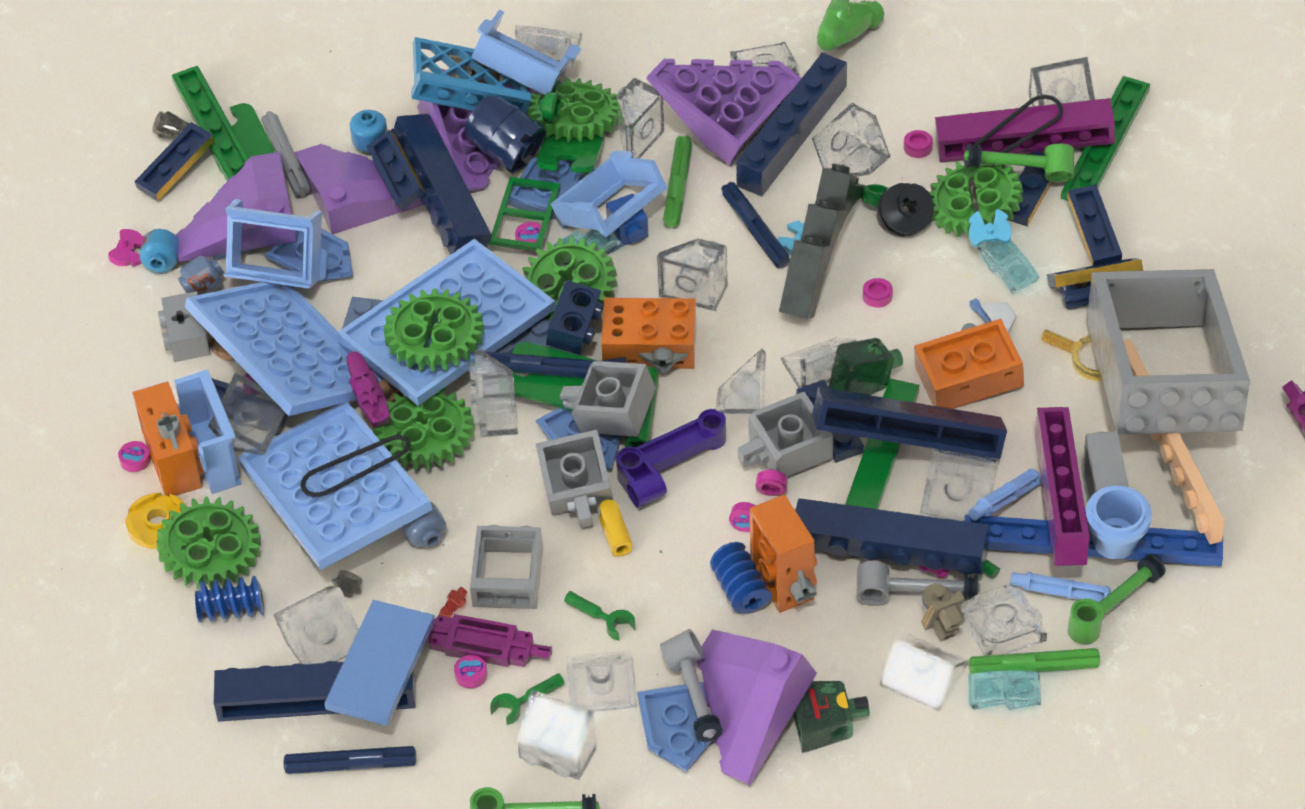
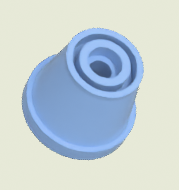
(1117, 520)

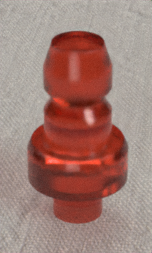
(455, 600)

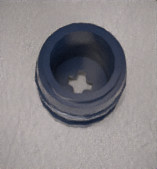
(504, 132)

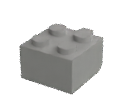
(611, 398)
(786, 437)
(574, 474)

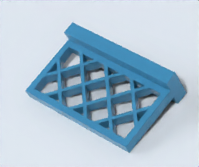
(457, 92)

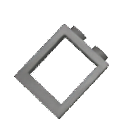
(1102, 462)
(506, 591)

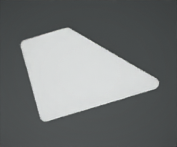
(1000, 310)

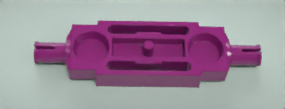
(491, 640)

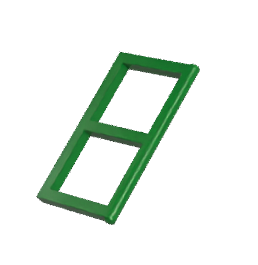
(544, 216)

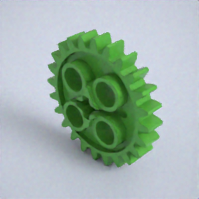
(583, 110)
(953, 199)
(583, 261)
(452, 338)
(434, 429)
(208, 542)

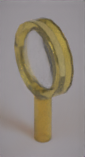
(1083, 354)

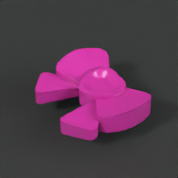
(125, 249)

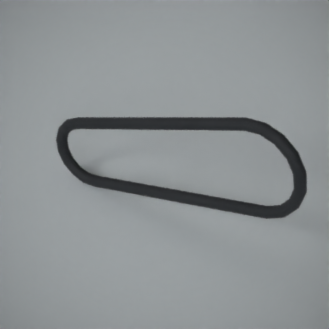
(1019, 111)
(351, 455)

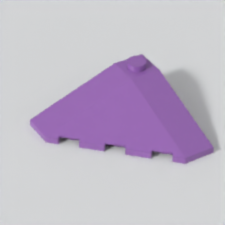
(724, 102)
(469, 159)
(260, 187)
(347, 187)
(754, 694)

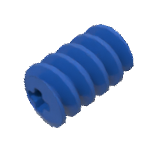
(740, 578)
(229, 599)

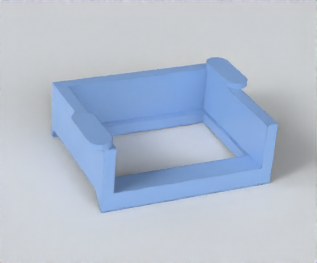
(519, 60)
(580, 203)
(313, 256)
(200, 402)

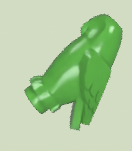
(847, 21)

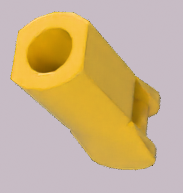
(614, 528)

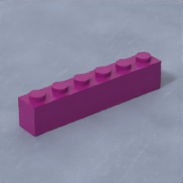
(1079, 126)
(1061, 486)

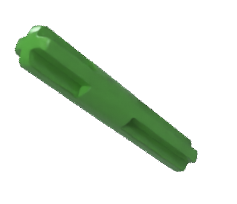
(677, 181)
(1036, 661)

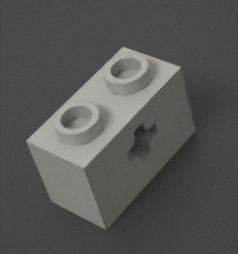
(185, 334)

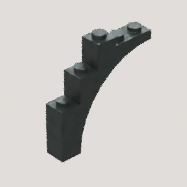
(811, 255)

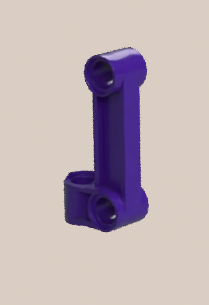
(640, 466)

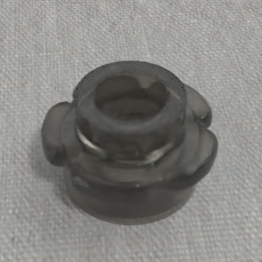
(348, 583)

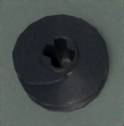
(907, 195)

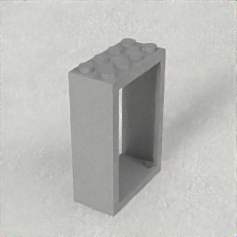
(1167, 401)

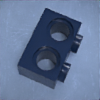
(571, 316)

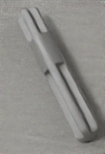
(288, 158)

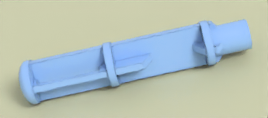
(1005, 494)
(1059, 586)

